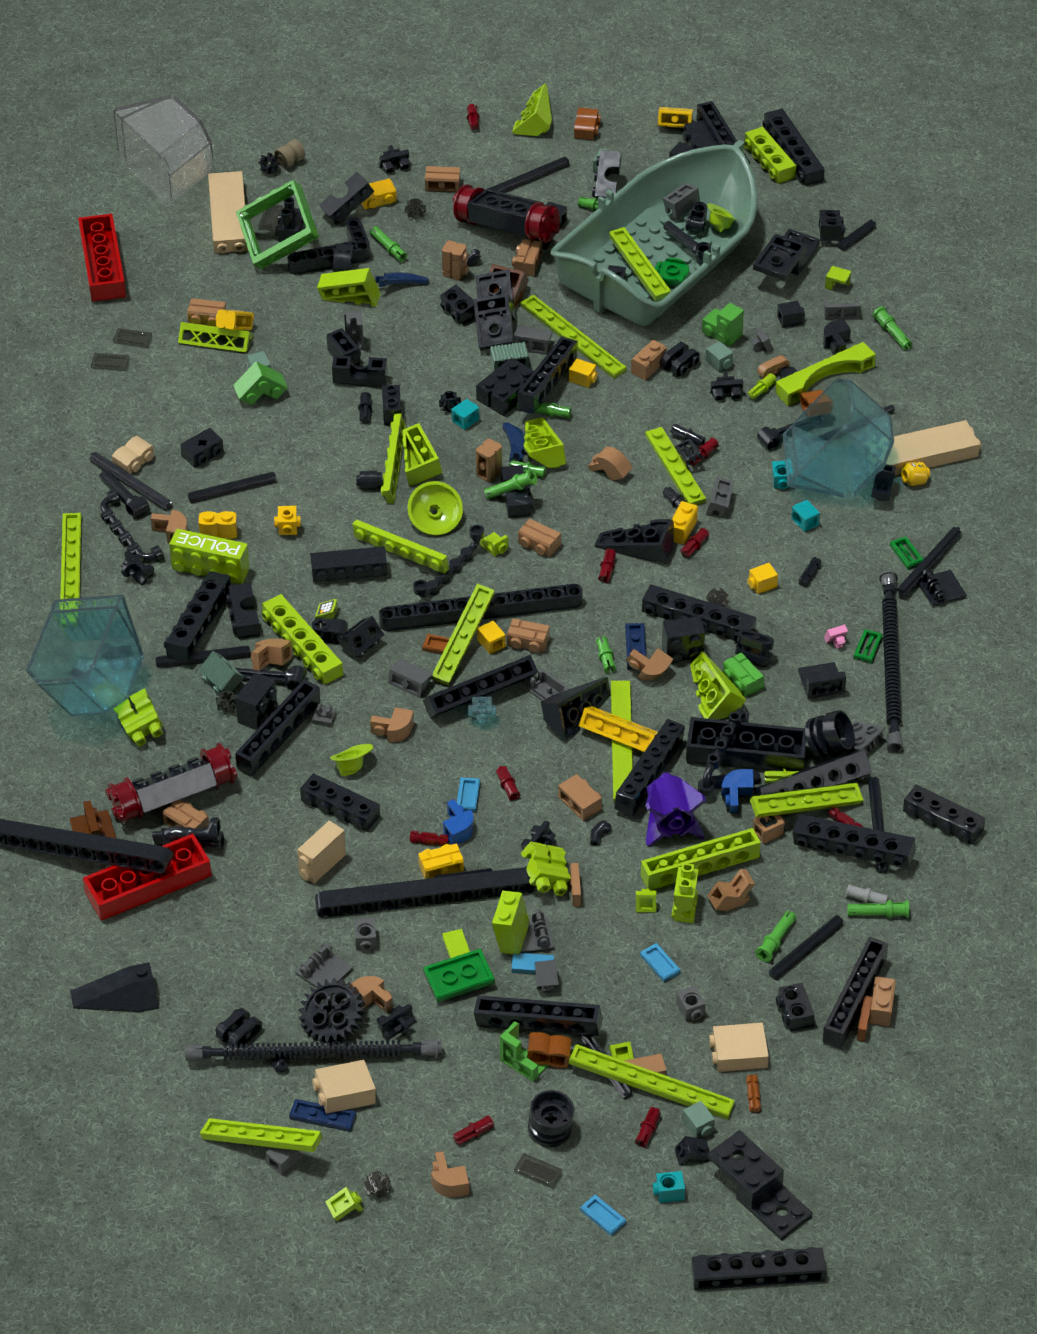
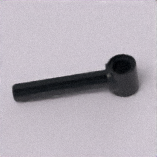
(697, 248)
(771, 437)
(134, 505)
(291, 677)

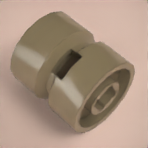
(290, 153)

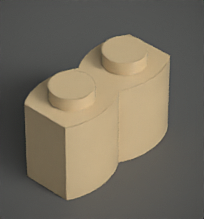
(133, 454)

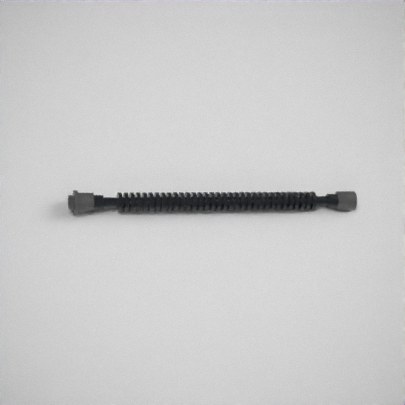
(891, 660)
(424, 1048)

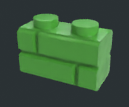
(743, 674)

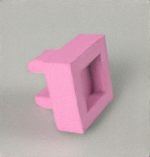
(836, 636)

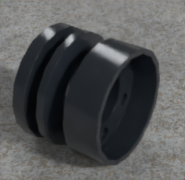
(830, 733)
(550, 1118)

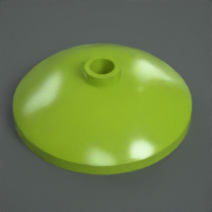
(439, 497)

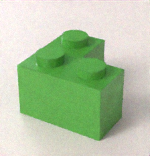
(724, 324)
(259, 381)

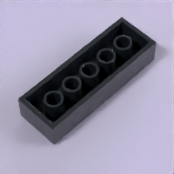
(752, 745)

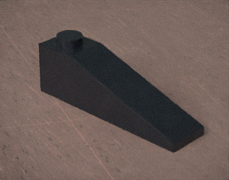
(644, 542)
(566, 708)
(122, 990)

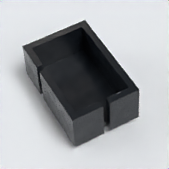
(502, 386)

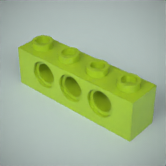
(770, 155)

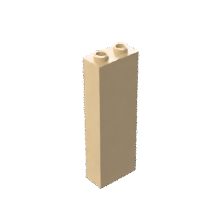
(225, 199)
(935, 446)

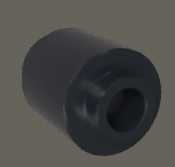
(369, 479)

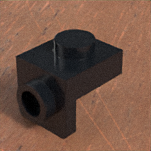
(692, 1149)

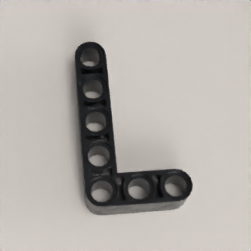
(322, 257)

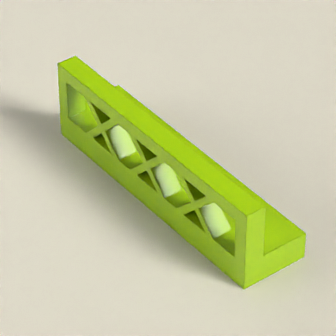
(211, 330)

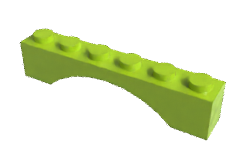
(853, 359)

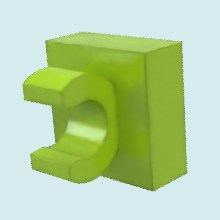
(645, 901)

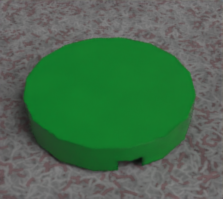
(672, 271)

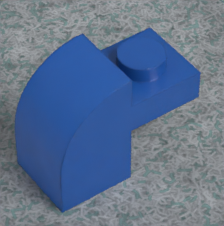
(734, 784)
(460, 825)

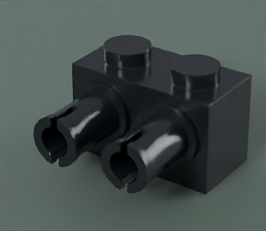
(289, 220)

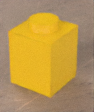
(583, 373)
(762, 578)
(491, 637)

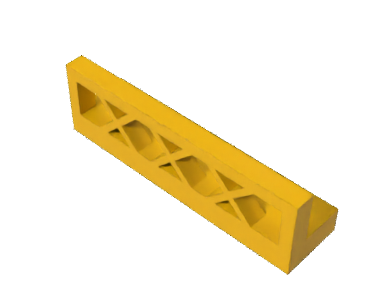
(617, 728)

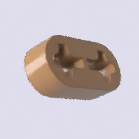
(773, 366)

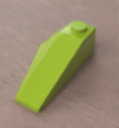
(536, 115)
(543, 443)
(716, 691)

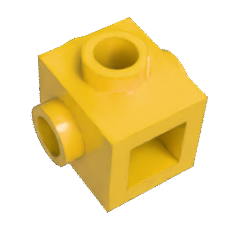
(287, 520)

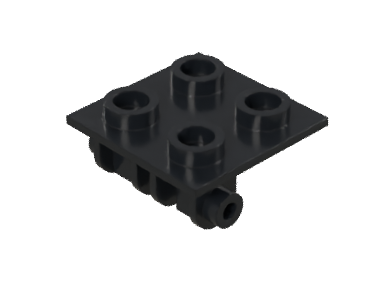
(940, 586)

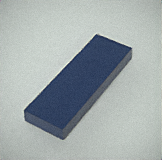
(635, 639)
(316, 1114)

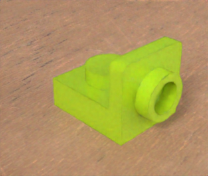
(495, 544)
(344, 1203)

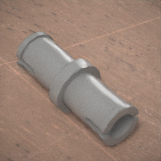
(865, 895)

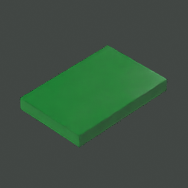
(458, 975)

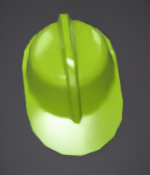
(720, 217)
(351, 760)

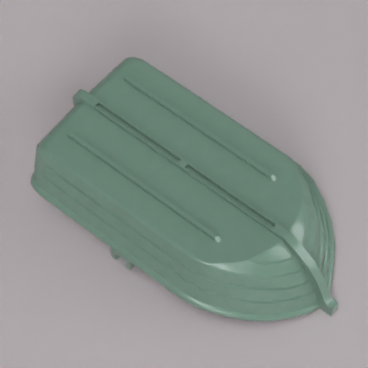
(587, 251)

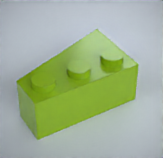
(349, 286)
(419, 456)

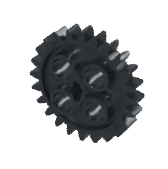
(349, 1010)

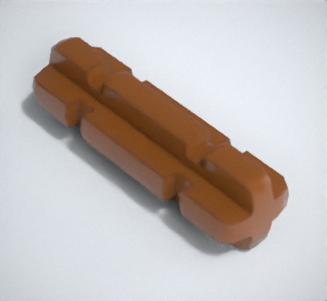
(753, 1093)

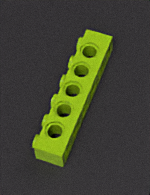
(303, 639)
(704, 856)

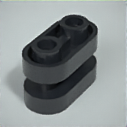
(680, 359)
(755, 647)
(238, 1028)

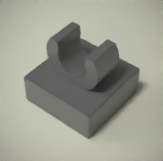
(761, 341)
(324, 715)

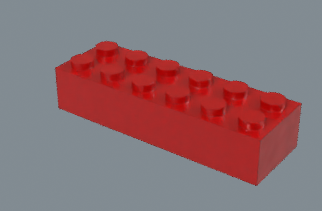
(102, 257)
(124, 888)

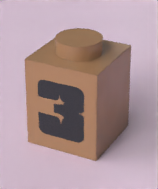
(768, 827)

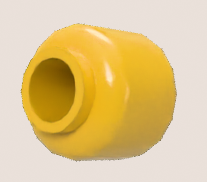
(915, 473)

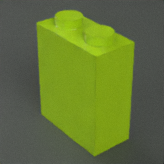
(510, 922)

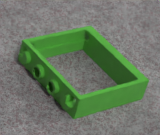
(288, 245)

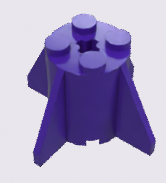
(672, 808)

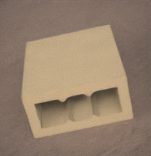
(321, 852)
(739, 1047)
(344, 1086)

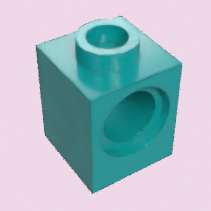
(465, 414)
(779, 475)
(805, 515)
(672, 1180)

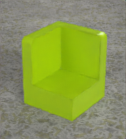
(837, 275)

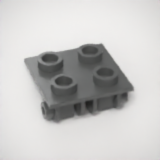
(866, 736)
(538, 933)
(323, 966)

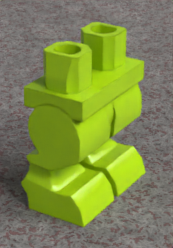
(144, 722)
(547, 867)
(685, 894)

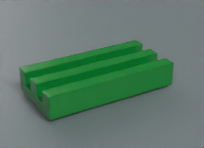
(913, 563)
(864, 657)

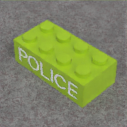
(205, 553)

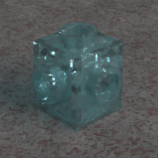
(481, 711)

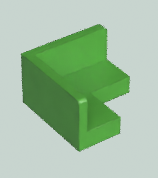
(516, 1056)

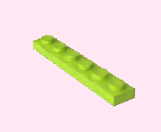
(639, 263)
(393, 461)
(675, 466)
(400, 546)
(463, 634)
(806, 800)
(261, 1135)

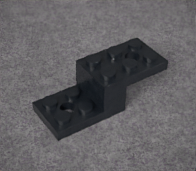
(786, 254)
(494, 309)
(760, 1184)

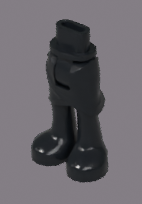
(208, 837)

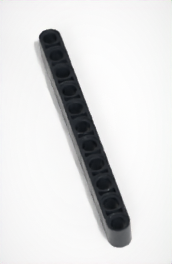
(501, 605)
(85, 846)
(422, 892)

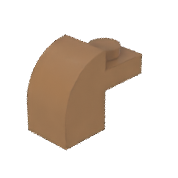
(612, 462)
(168, 523)
(271, 651)
(649, 668)
(395, 728)
(731, 895)
(373, 991)
(451, 1181)

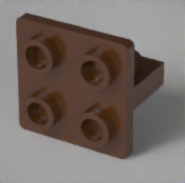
(93, 822)

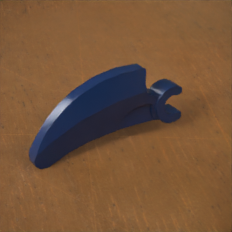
(400, 277)
(516, 441)

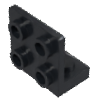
(822, 680)

